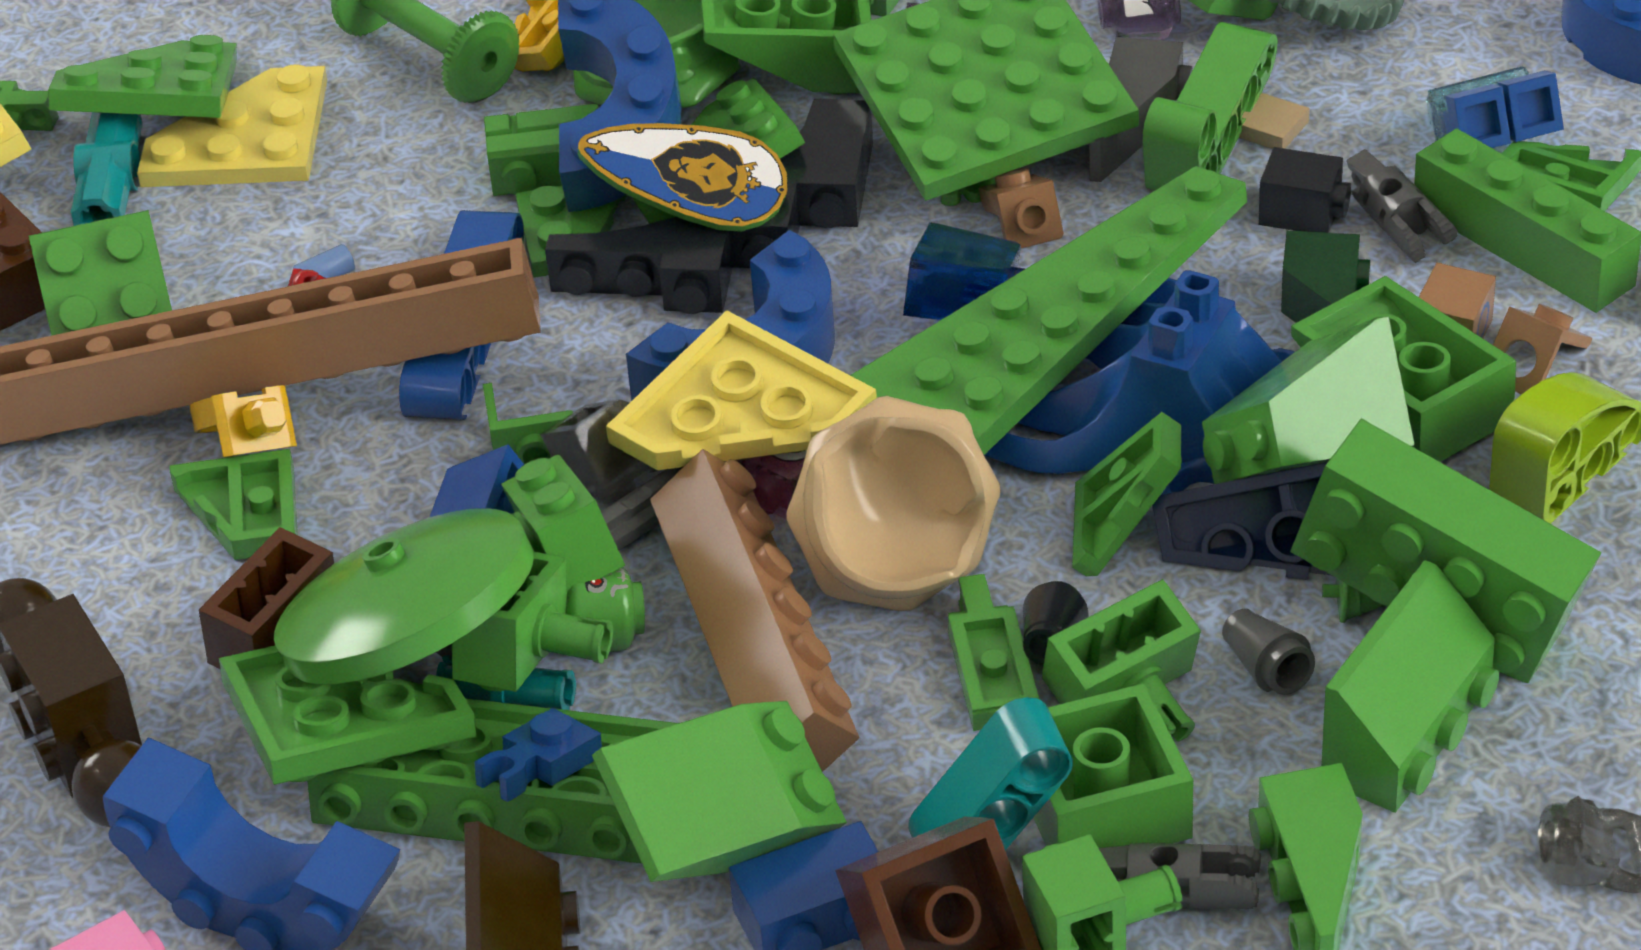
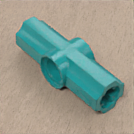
(106, 167)

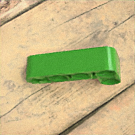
(1209, 111)

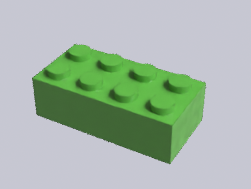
(1393, 507)

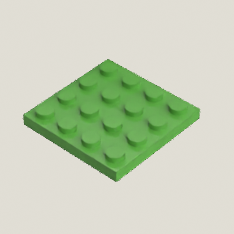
(983, 87)

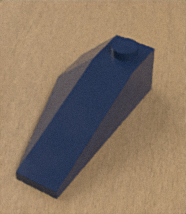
(1239, 522)

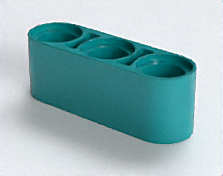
(1001, 773)

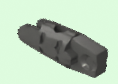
(1397, 204)
(1206, 873)

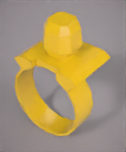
(246, 422)

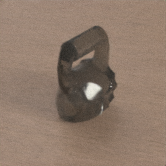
(1580, 849)

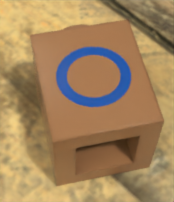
(1462, 296)

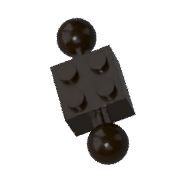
(66, 692)

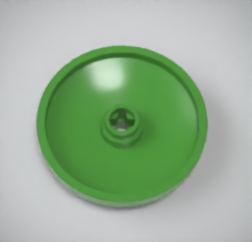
(404, 596)

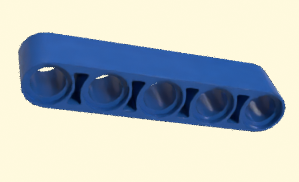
(446, 382)

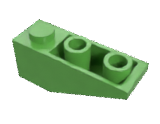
(1314, 843)

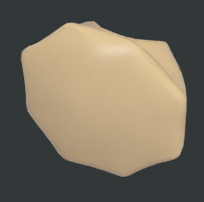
(893, 504)

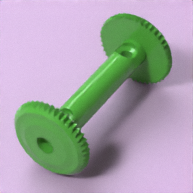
(476, 55)

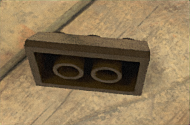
(514, 895)

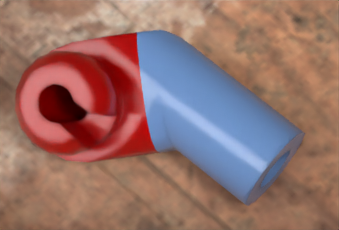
(327, 264)

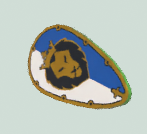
(691, 171)

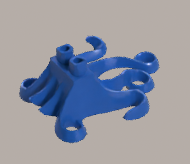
(1172, 355)

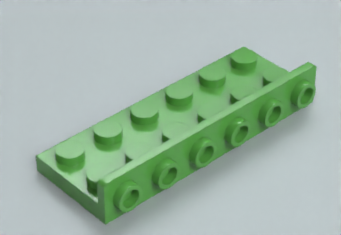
(437, 791)

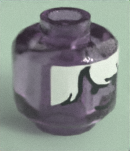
(1139, 17)

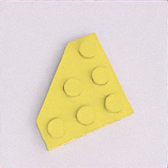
(261, 137)
(736, 398)

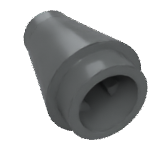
(1269, 651)

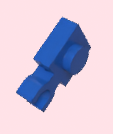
(542, 748)

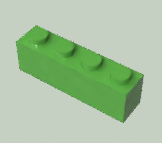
(1529, 220)

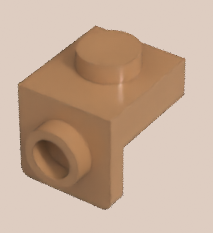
(1024, 207)

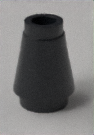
(1048, 611)

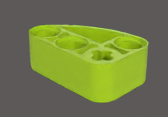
(1559, 440)

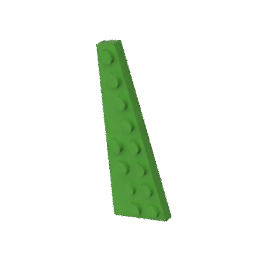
(1037, 326)

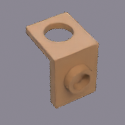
(1545, 332)

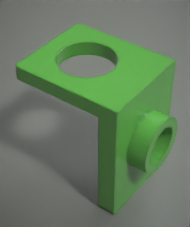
(520, 433)

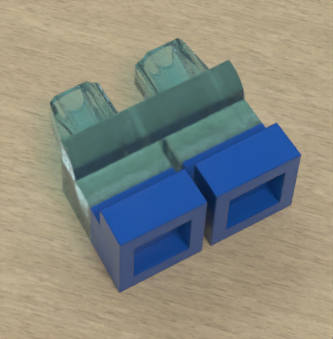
(1498, 107)

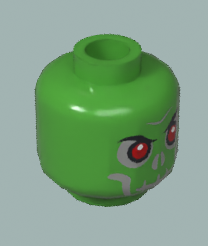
(614, 600)

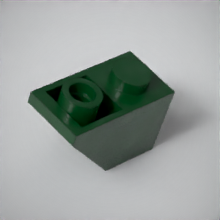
(1320, 271)

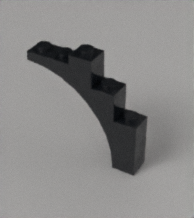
(694, 262)

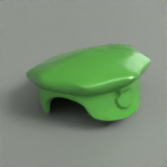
(697, 64)

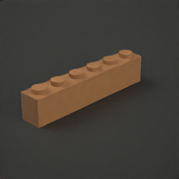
(748, 601)

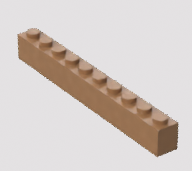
(267, 340)

